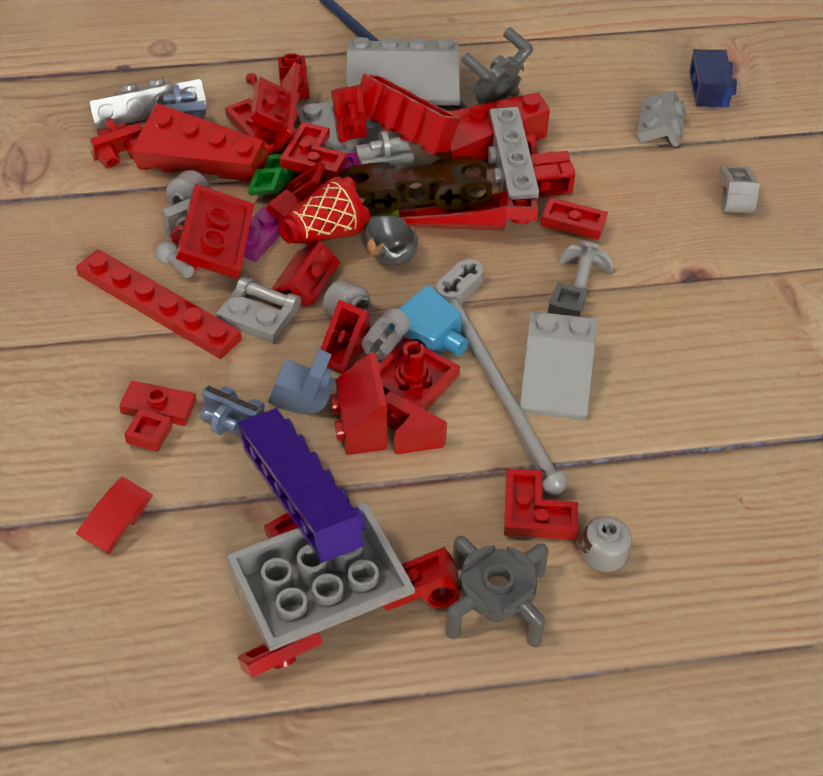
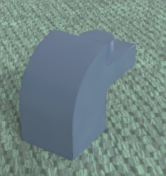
(303, 388)

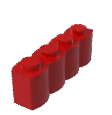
(408, 114)

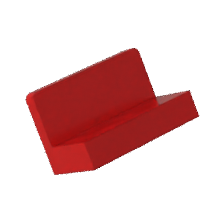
(308, 272)

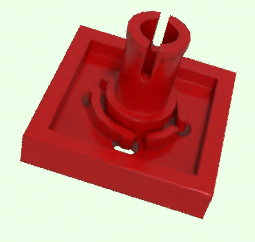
(412, 367)

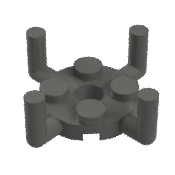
(503, 77)
(494, 601)

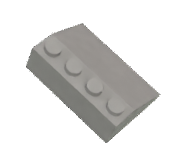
(417, 65)
(296, 595)

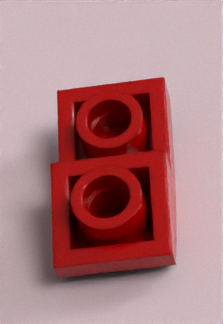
(284, 66)
(114, 513)

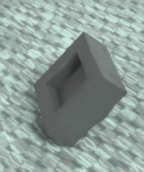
(567, 300)

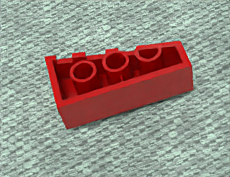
(475, 128)
(185, 142)

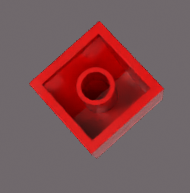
(361, 407)

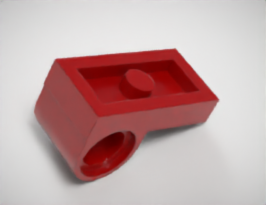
(434, 580)

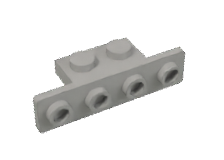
(137, 103)
(511, 155)

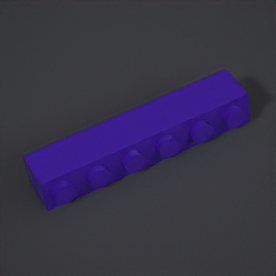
(302, 485)

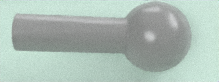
(166, 254)

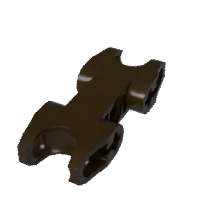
(442, 184)

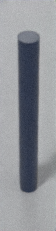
(348, 20)

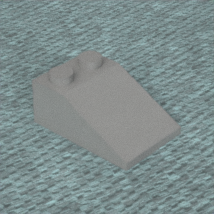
(558, 365)

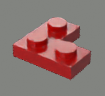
(308, 149)
(530, 515)

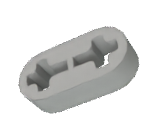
(464, 285)
(382, 331)

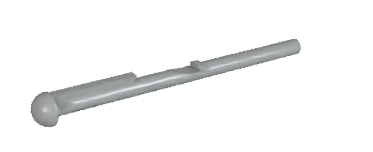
(552, 481)

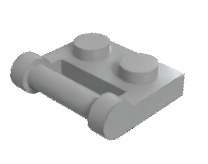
(256, 317)

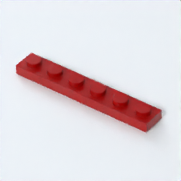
(159, 303)

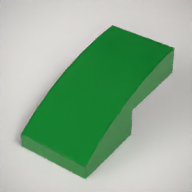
(270, 178)

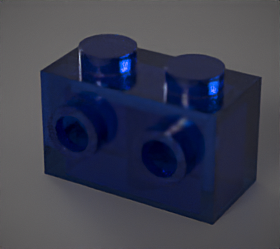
(712, 78)

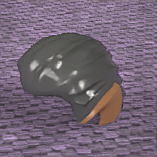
(390, 240)

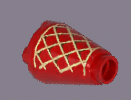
(326, 214)

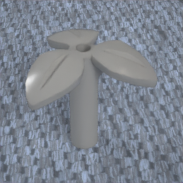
(586, 254)

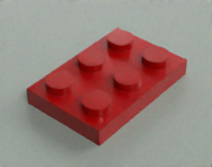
(215, 231)

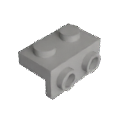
(661, 117)

